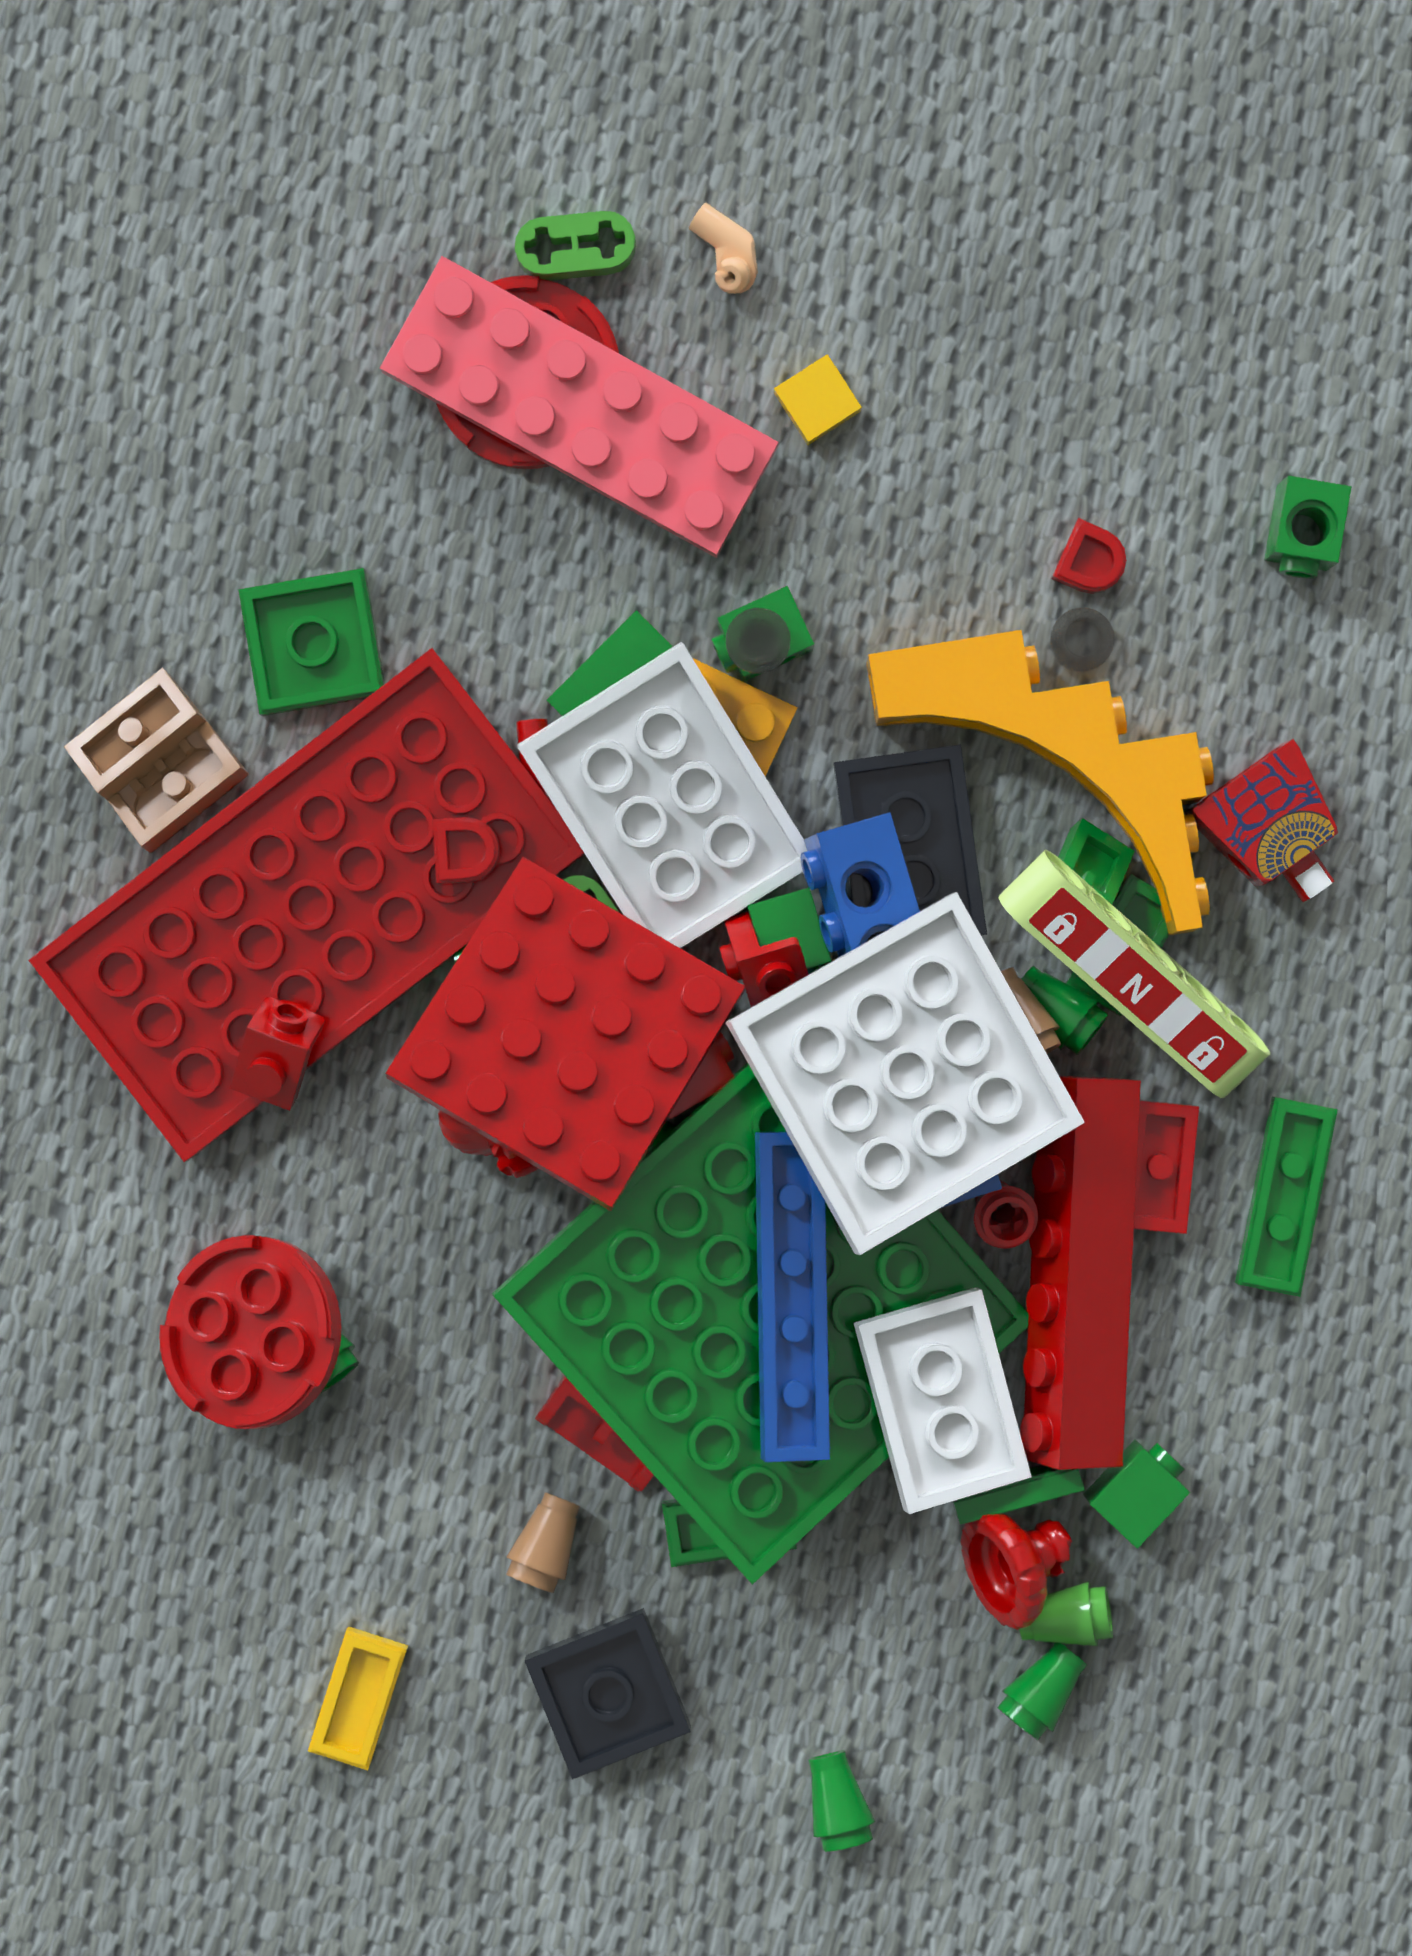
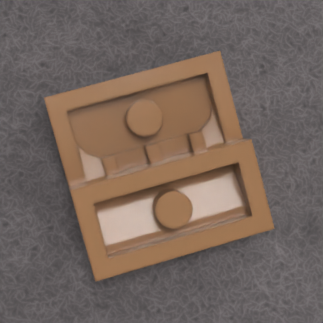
(156, 760)

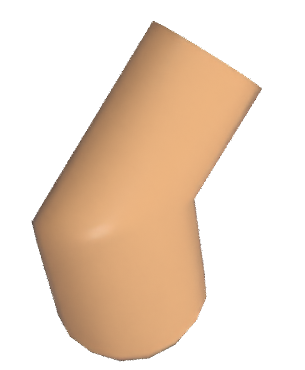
(733, 249)

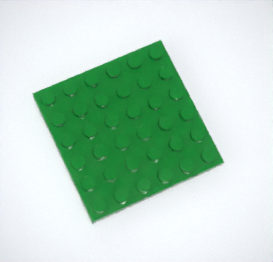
(662, 1332)

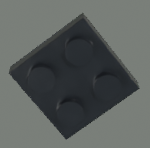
(607, 1693)

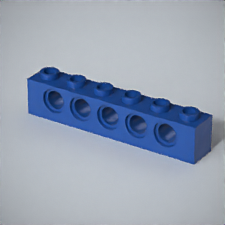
(875, 852)

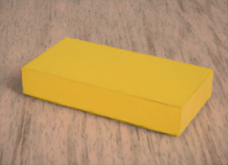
(357, 1698)

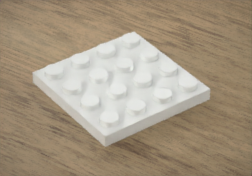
(905, 1073)

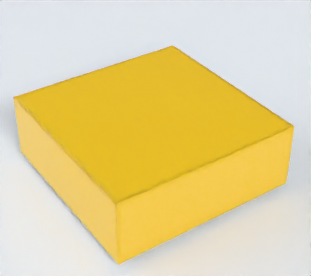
(817, 399)

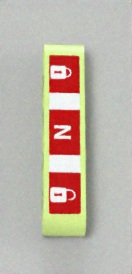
(1133, 974)

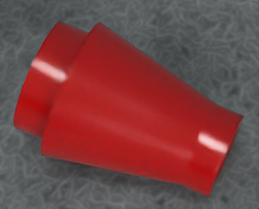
(1010, 1224)

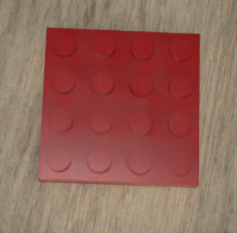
(566, 1033)

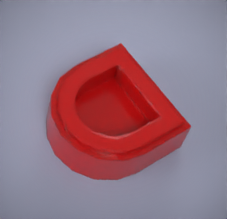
(1091, 559)
(464, 850)

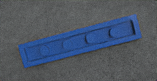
(791, 1305)

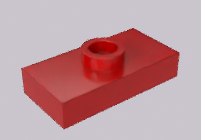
(1165, 1165)

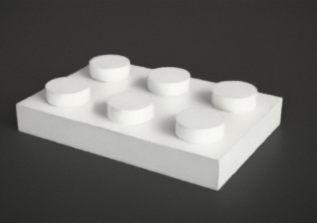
(942, 1400)

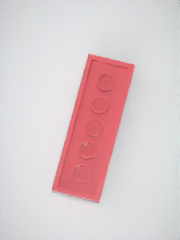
(579, 406)

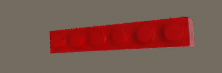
(1082, 1281)

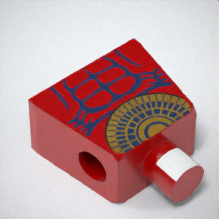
(1271, 822)

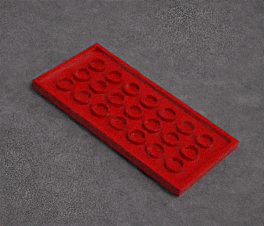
(303, 896)

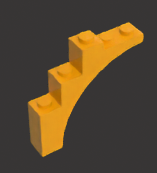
(1142, 784)

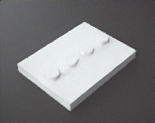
(667, 800)

